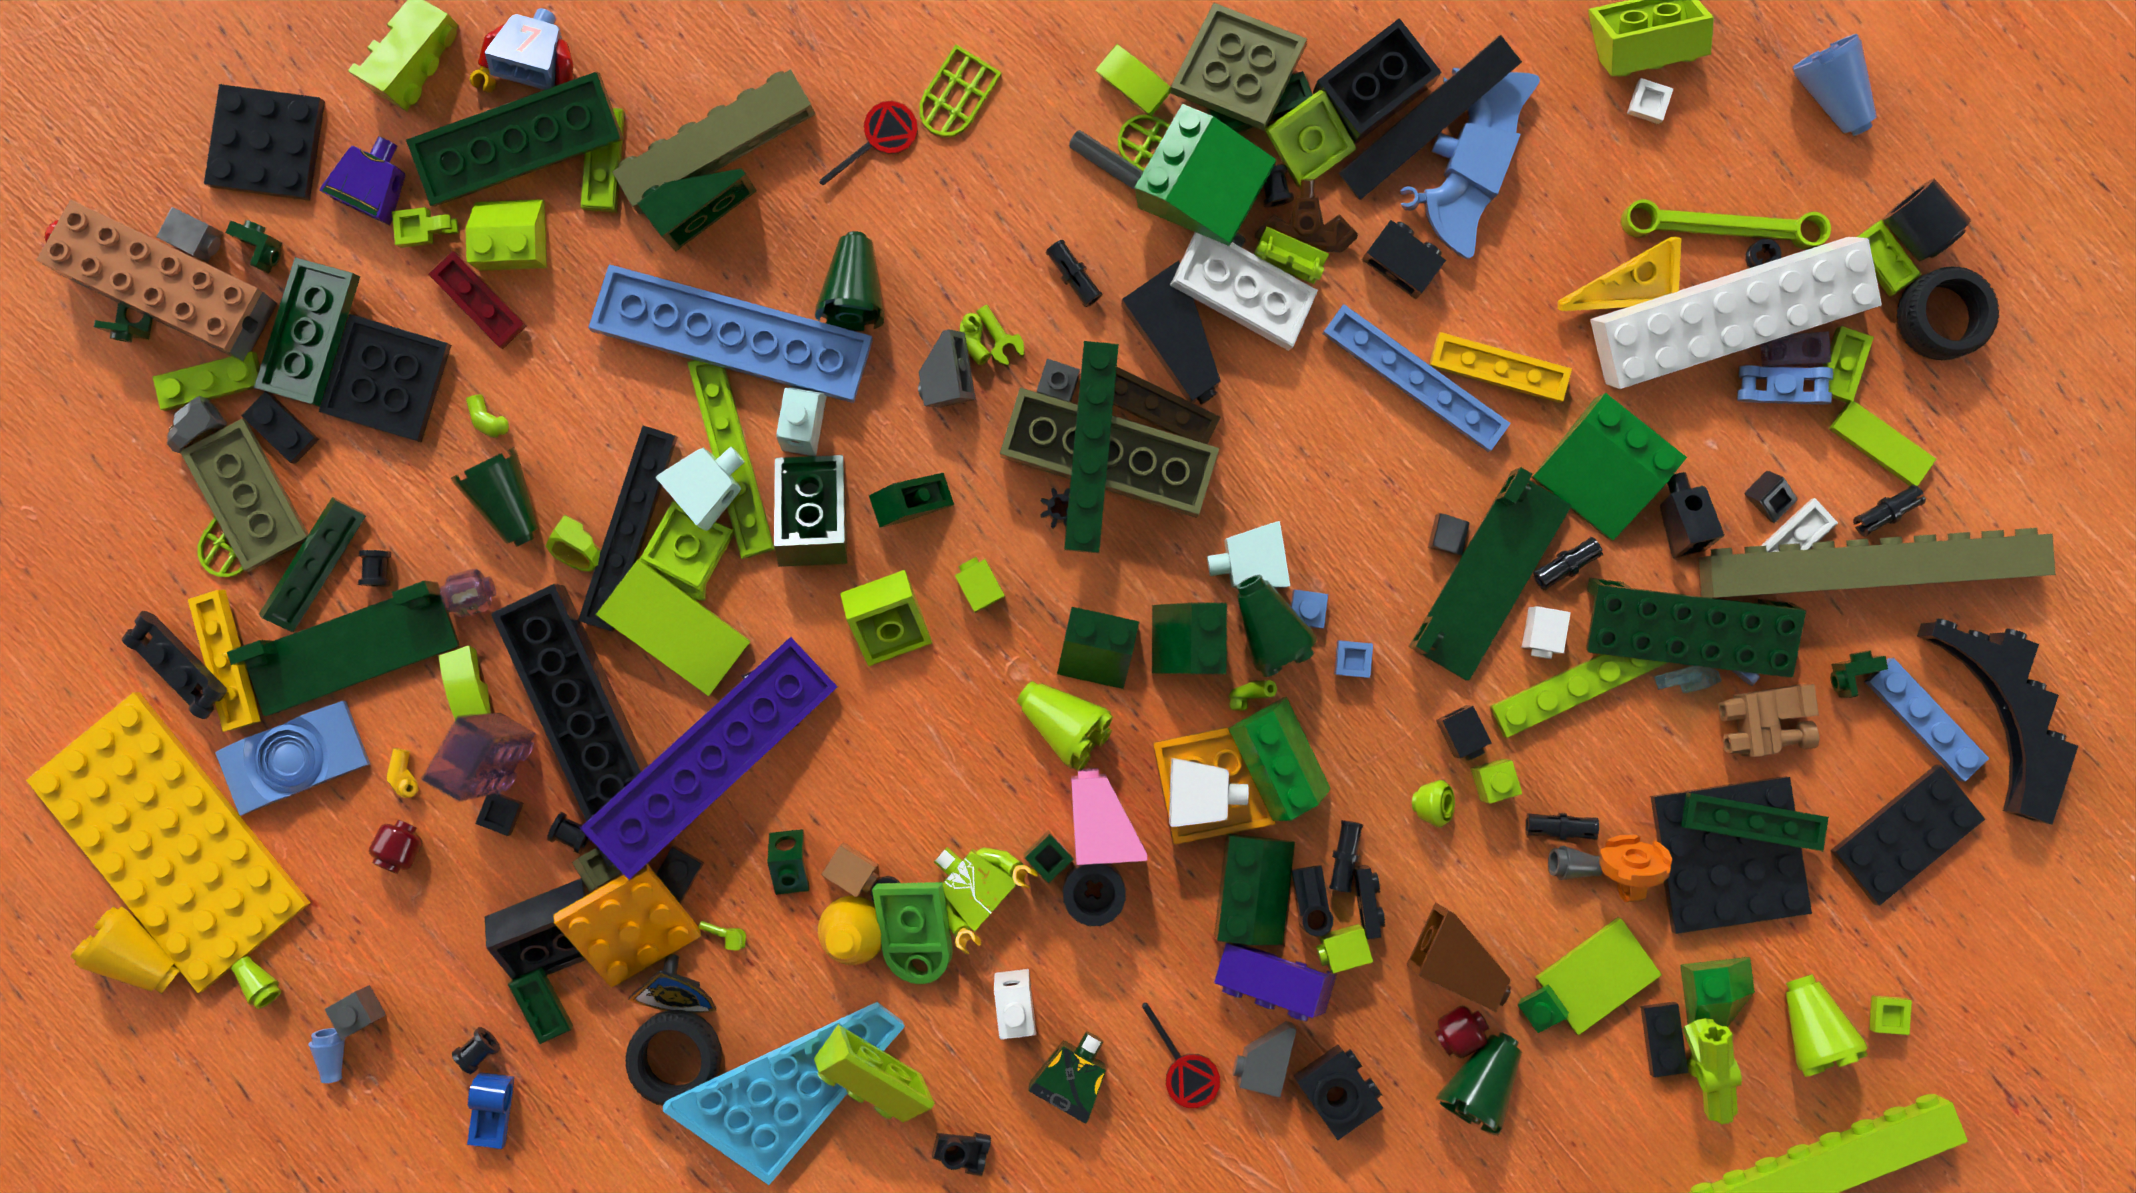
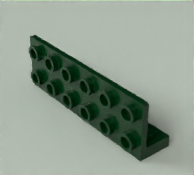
(1490, 575)
(1694, 629)
(348, 648)

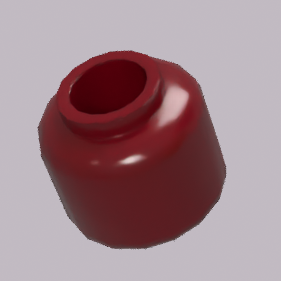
(395, 846)
(1462, 1032)

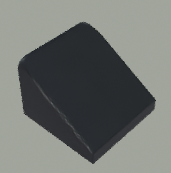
(1771, 495)
(1448, 534)

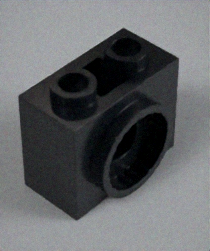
(1358, 1098)

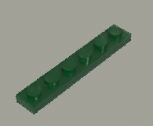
(1091, 447)

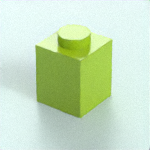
(979, 584)
(1496, 781)
(1344, 949)

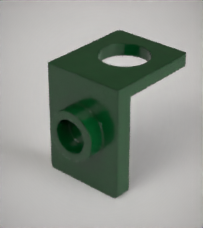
(123, 329)
(787, 866)

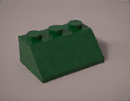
(1254, 890)

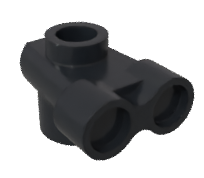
(969, 1153)

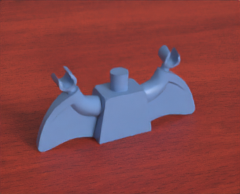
(1475, 163)

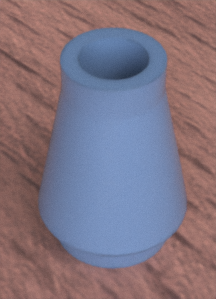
(328, 1054)

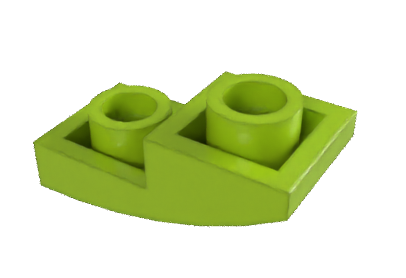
(1134, 80)
(462, 682)

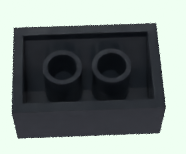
(526, 934)

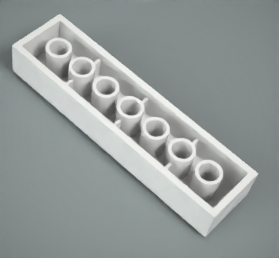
(1736, 312)

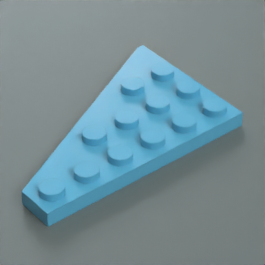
(777, 1100)

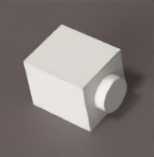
(1545, 631)

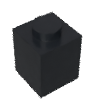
(1464, 732)

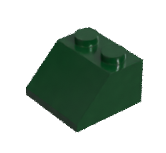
(1098, 647)

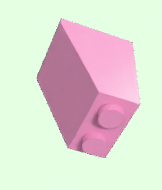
(1101, 822)

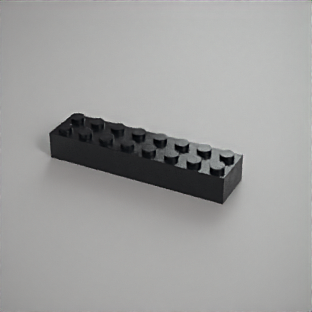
(571, 696)

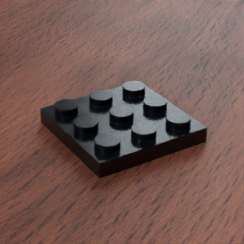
(264, 142)
(385, 378)

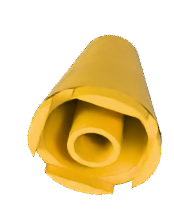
(850, 930)

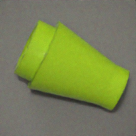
(255, 983)

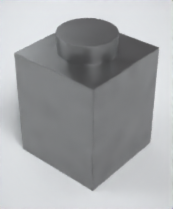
(190, 234)

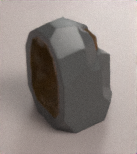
(194, 423)

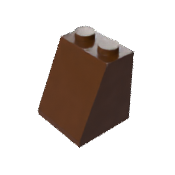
(1457, 961)

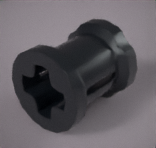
(1276, 188)
(374, 568)
(568, 833)
(475, 1050)

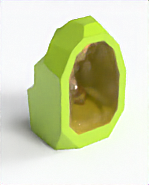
(573, 545)

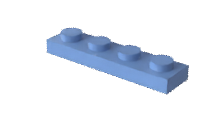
(1927, 720)

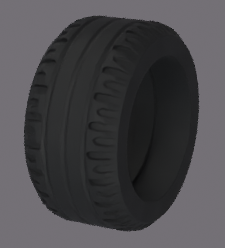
(1980, 303)
(636, 1059)

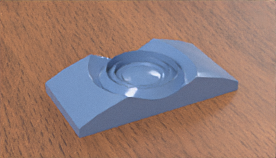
(292, 757)

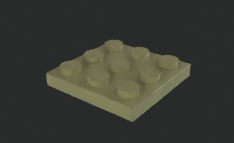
(1238, 66)

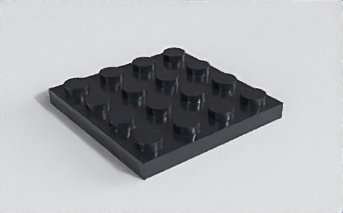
(1726, 877)

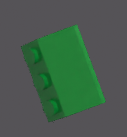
(1280, 761)

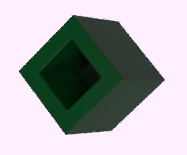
(1048, 856)

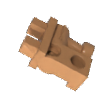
(1759, 720)

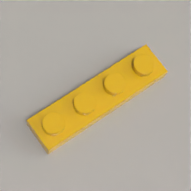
(1500, 367)
(216, 637)

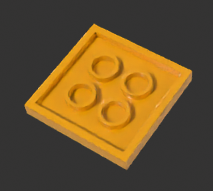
(1218, 750)
(627, 925)

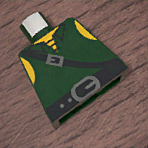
(1071, 1077)

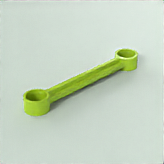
(1726, 224)

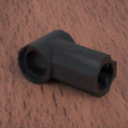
(1312, 896)

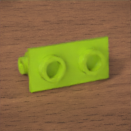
(1291, 255)

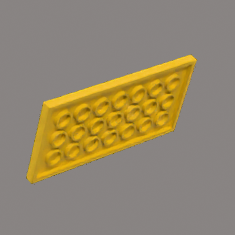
(168, 841)

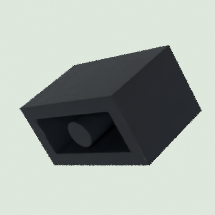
(1404, 258)

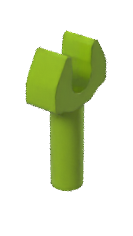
(1000, 337)

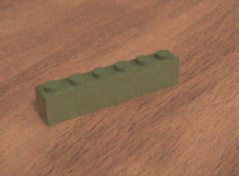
(719, 138)

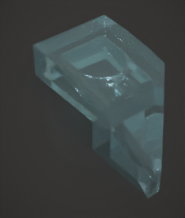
(1689, 678)

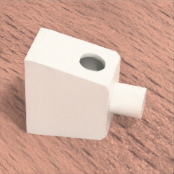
(1201, 793)
(1014, 1004)

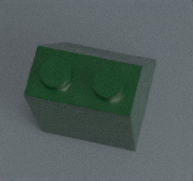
(1189, 638)

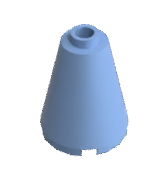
(1840, 84)

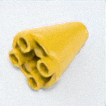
(125, 953)

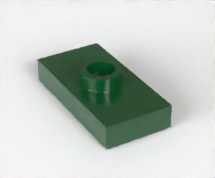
(540, 1005)

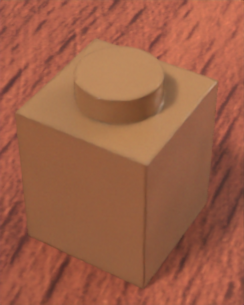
(851, 870)

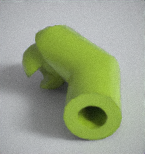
(972, 327)
(483, 420)
(1255, 689)

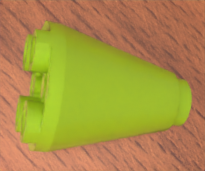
(1066, 722)
(1820, 1028)

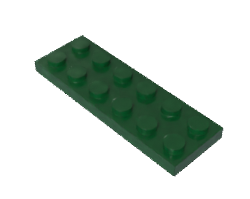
(515, 139)

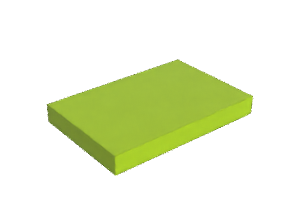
(1599, 975)

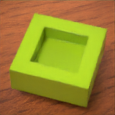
(1890, 1015)

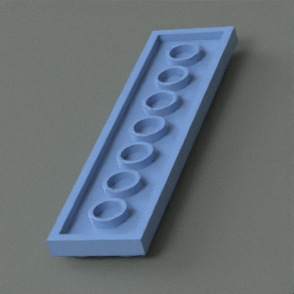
(731, 333)

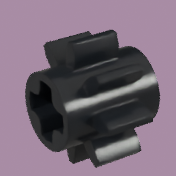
(1051, 505)

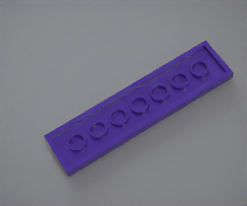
(708, 758)

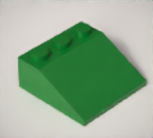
(1203, 176)
(1609, 466)

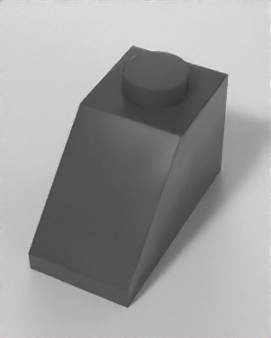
(947, 372)
(1266, 1061)

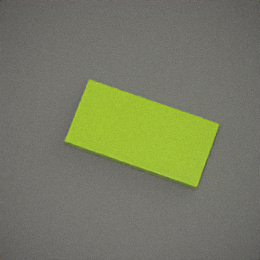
(673, 627)

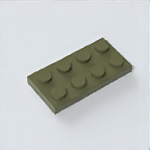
(245, 495)

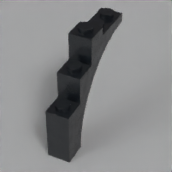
(2037, 756)

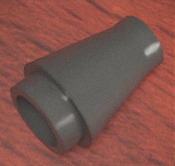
(1572, 863)

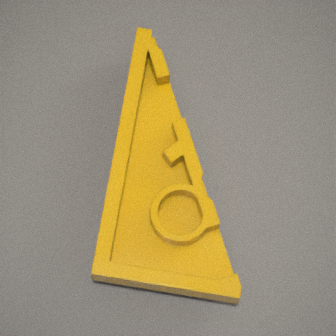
(1632, 283)

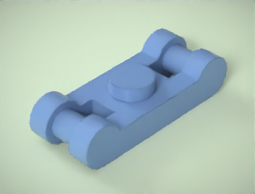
(1785, 385)

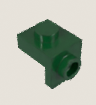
(267, 248)
(1860, 663)

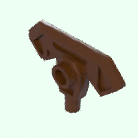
(1308, 225)

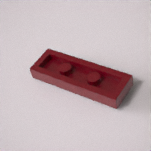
(477, 300)

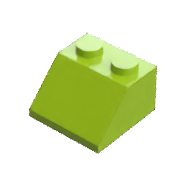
(507, 235)
(885, 618)

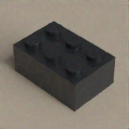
(1378, 80)

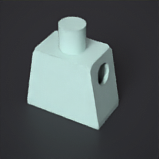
(800, 421)
(703, 484)
(1253, 554)

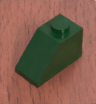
(911, 499)

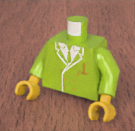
(977, 887)

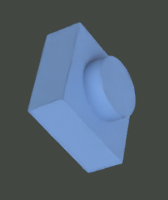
(1310, 607)
(1353, 659)

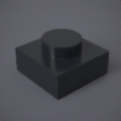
(499, 813)

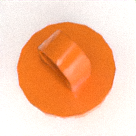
(1635, 865)

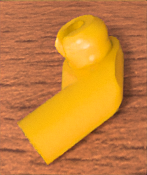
(399, 776)

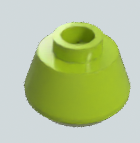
(1434, 803)

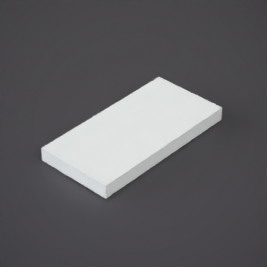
(1245, 289)

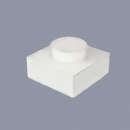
(1650, 101)

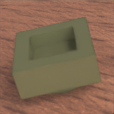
(594, 869)

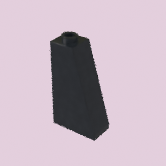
(1174, 334)

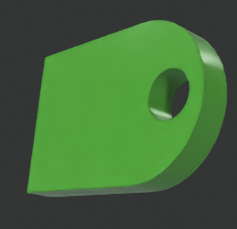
(913, 927)

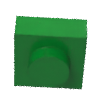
(1543, 1008)

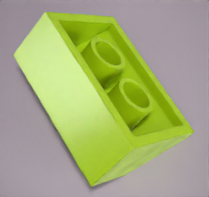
(1650, 34)
(872, 1076)

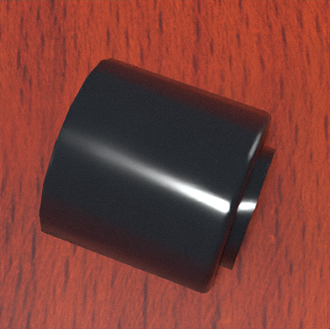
(1927, 221)
(1089, 909)

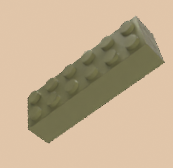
(1141, 459)

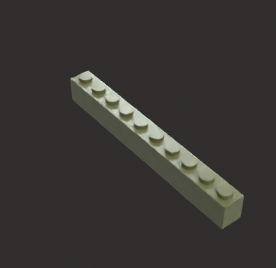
(1876, 565)

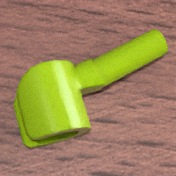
(734, 939)

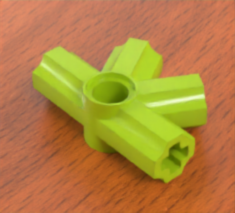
(1714, 1067)

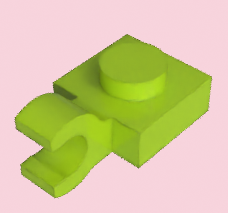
(417, 226)

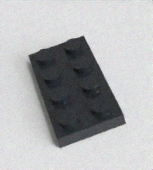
(1907, 834)

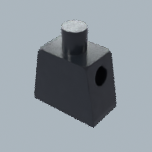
(1689, 517)

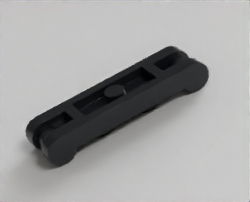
(175, 664)

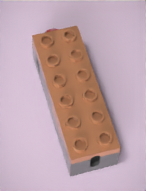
(156, 280)

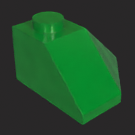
(1717, 989)

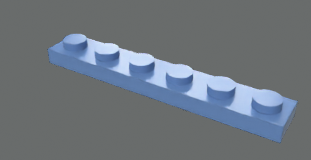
(1416, 378)

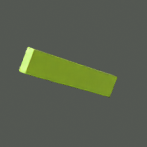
(723, 432)

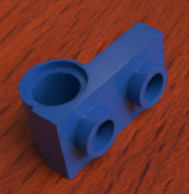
(490, 1105)

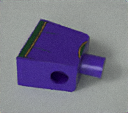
(367, 181)

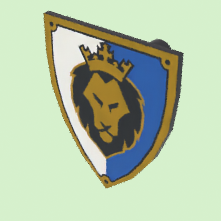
(672, 991)

